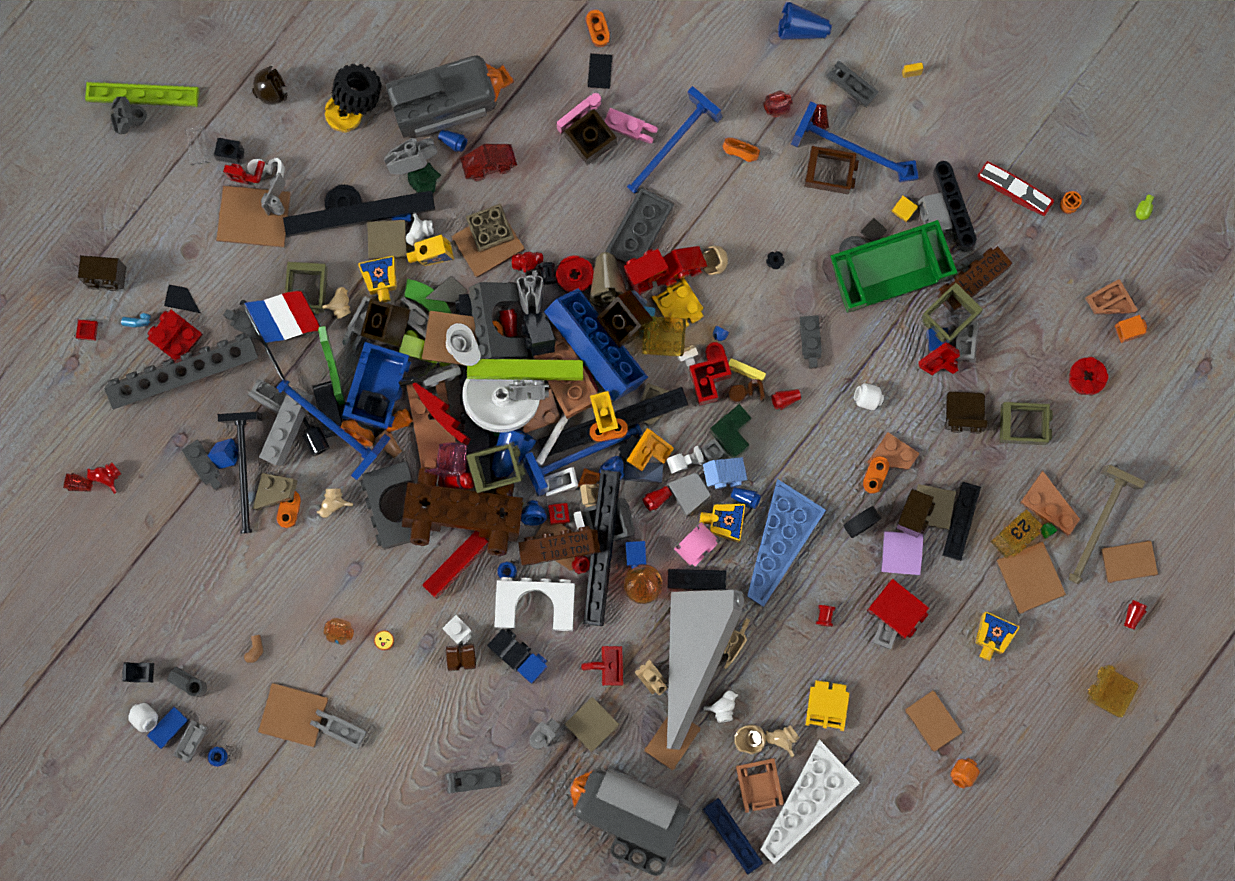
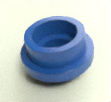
(504, 565)
(211, 756)

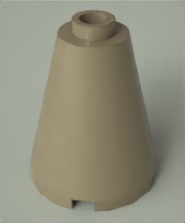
(606, 281)

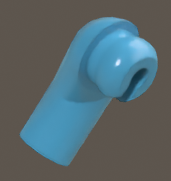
(135, 322)

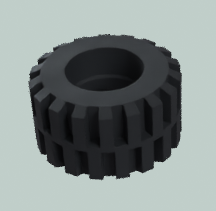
(353, 100)

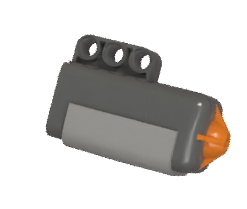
(444, 96)
(634, 812)

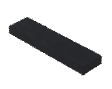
(961, 521)

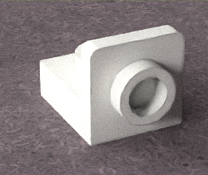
(458, 630)

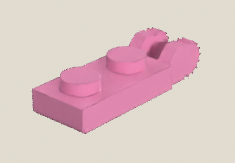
(579, 111)
(629, 125)

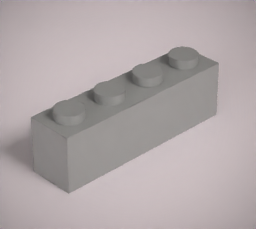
(284, 429)

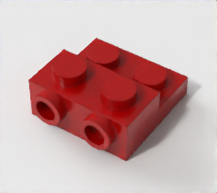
(173, 335)

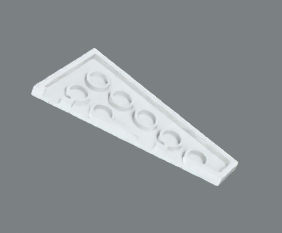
(816, 792)

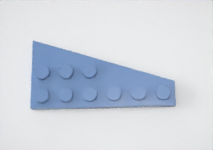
(785, 532)

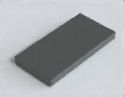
(640, 226)

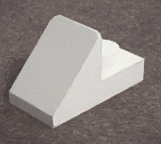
(561, 481)

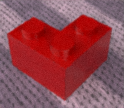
(681, 264)
(645, 270)
(705, 375)

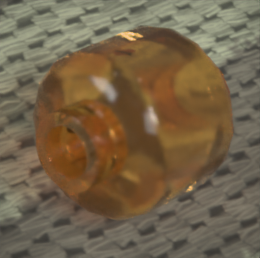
(338, 631)

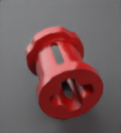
(825, 615)

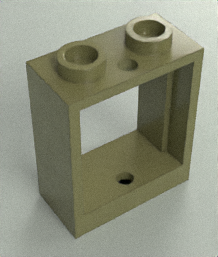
(308, 269)
(965, 300)
(1005, 423)
(477, 473)

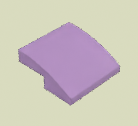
(902, 553)

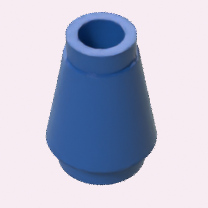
(453, 140)
(747, 497)

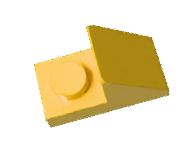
(603, 411)

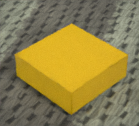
(912, 70)
(904, 208)

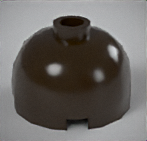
(269, 86)

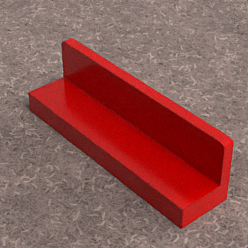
(455, 565)

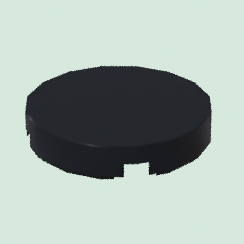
(342, 196)

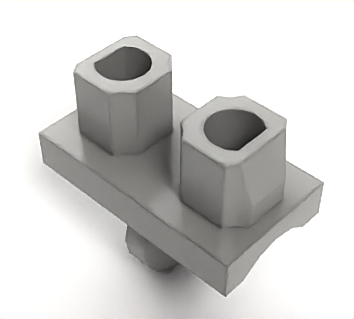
(543, 734)

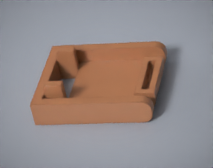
(759, 789)

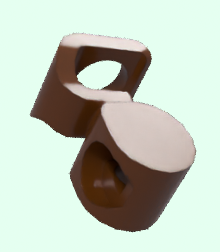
(739, 392)

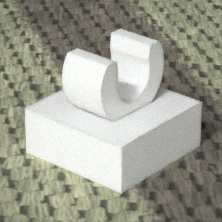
(688, 355)

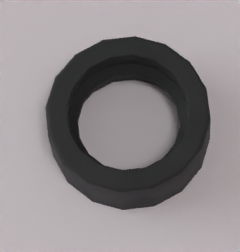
(862, 522)

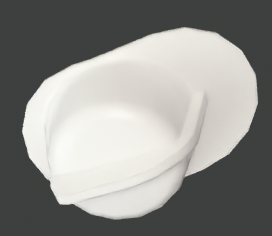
(462, 344)

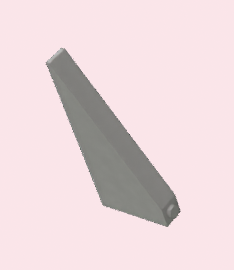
(698, 637)

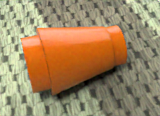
(401, 420)

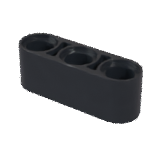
(327, 405)

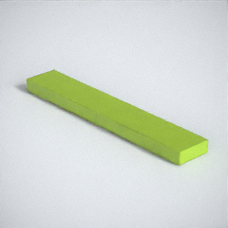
(142, 94)
(526, 369)

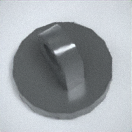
(123, 115)

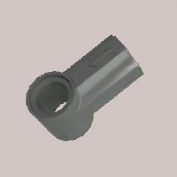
(186, 682)

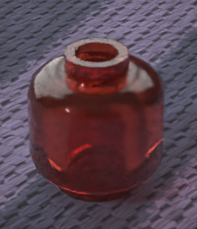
(777, 103)

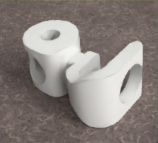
(267, 168)
(680, 463)

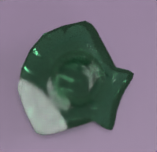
(423, 179)

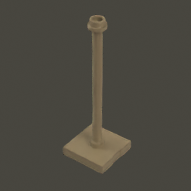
(1121, 479)

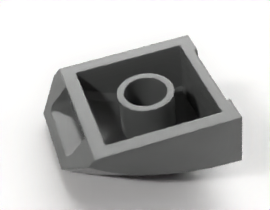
(623, 526)

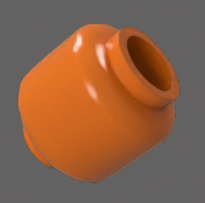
(964, 773)

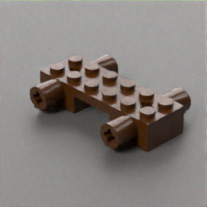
(462, 510)

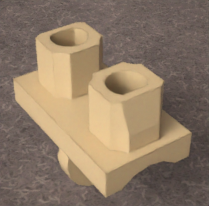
(651, 678)

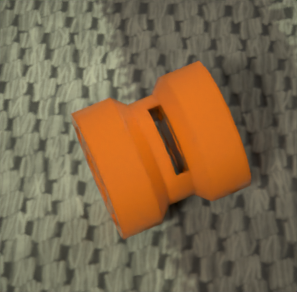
(1069, 206)

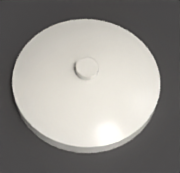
(491, 407)

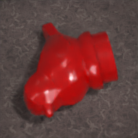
(526, 261)
(104, 475)

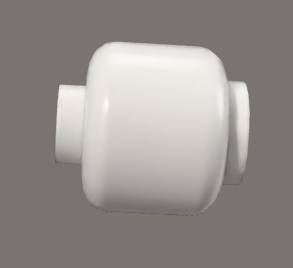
(868, 396)
(143, 717)

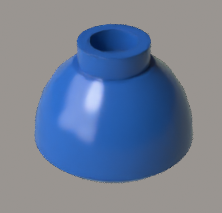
(613, 464)
(533, 514)

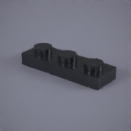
(696, 579)

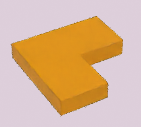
(649, 446)

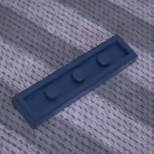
(733, 836)

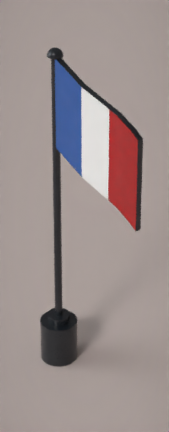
(280, 320)

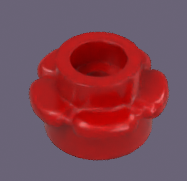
(584, 566)

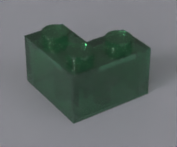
(727, 431)

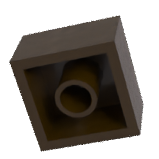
(590, 137)
(102, 272)
(624, 318)
(385, 322)
(914, 513)

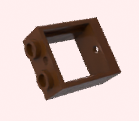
(835, 155)

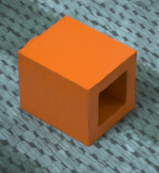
(1131, 328)

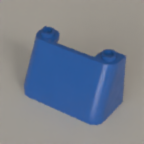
(376, 372)

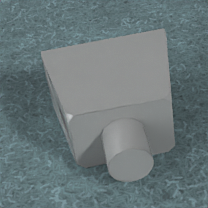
(690, 492)

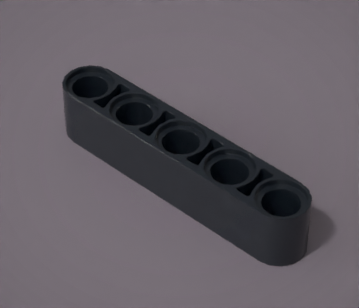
(955, 197)

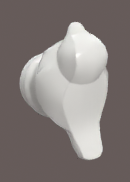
(419, 230)
(723, 707)

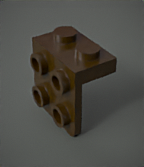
(965, 412)

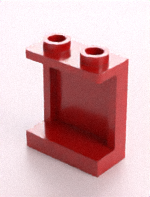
(899, 609)

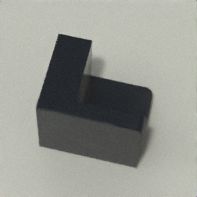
(373, 403)

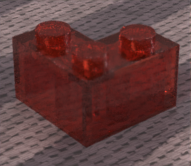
(488, 160)

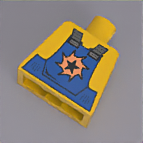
(431, 251)
(380, 277)
(725, 520)
(994, 635)

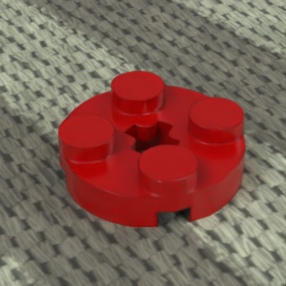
(578, 264)
(1077, 375)

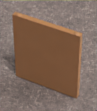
(488, 259)
(435, 338)
(1031, 577)
(290, 714)

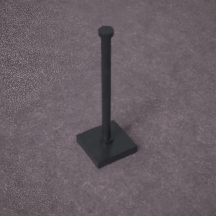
(240, 420)

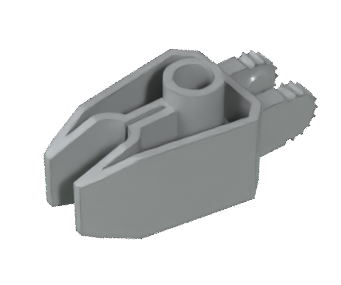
(410, 155)
(530, 290)

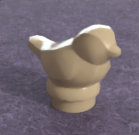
(339, 303)
(332, 502)
(783, 738)

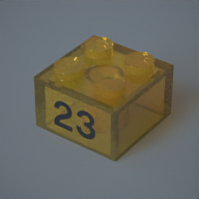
(1016, 534)

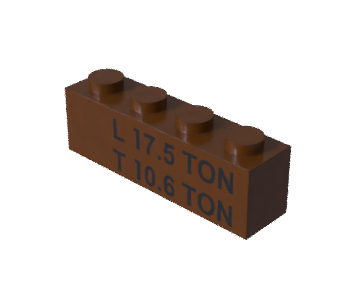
(978, 276)
(559, 547)

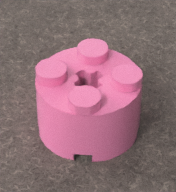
(696, 544)

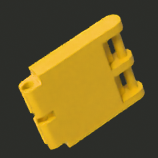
(679, 303)
(827, 705)

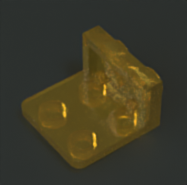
(664, 337)
(1112, 691)

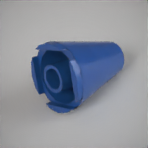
(802, 24)
(502, 461)

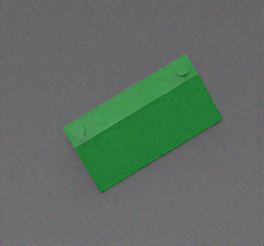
(893, 266)

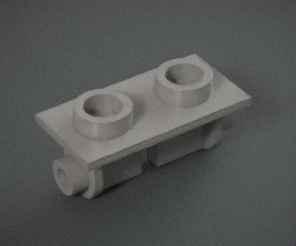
(536, 389)
(189, 741)

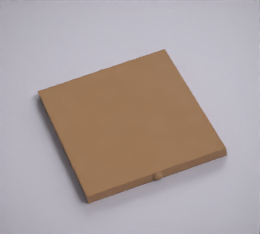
(245, 221)

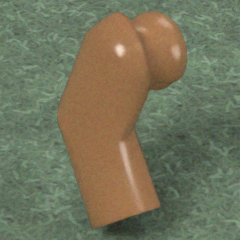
(256, 651)

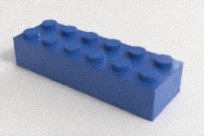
(607, 362)

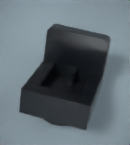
(626, 447)
(138, 672)

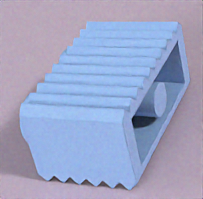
(725, 472)

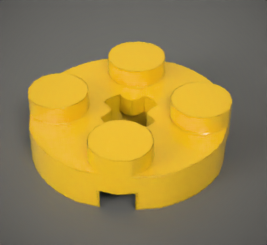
(339, 123)

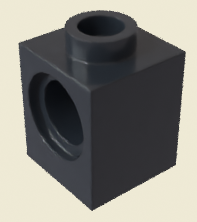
(223, 145)

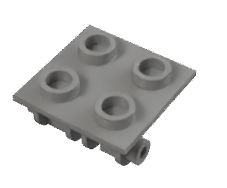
(270, 200)

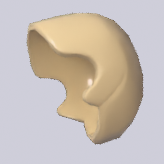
(716, 260)
(750, 739)

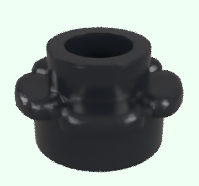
(780, 260)

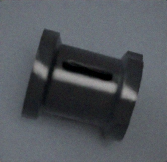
(547, 273)

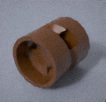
(460, 657)

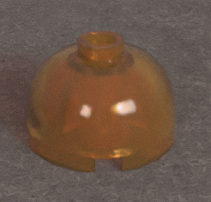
(643, 584)

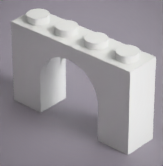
(509, 593)

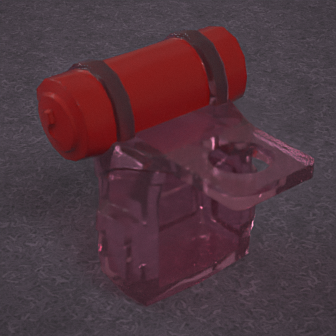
(451, 467)

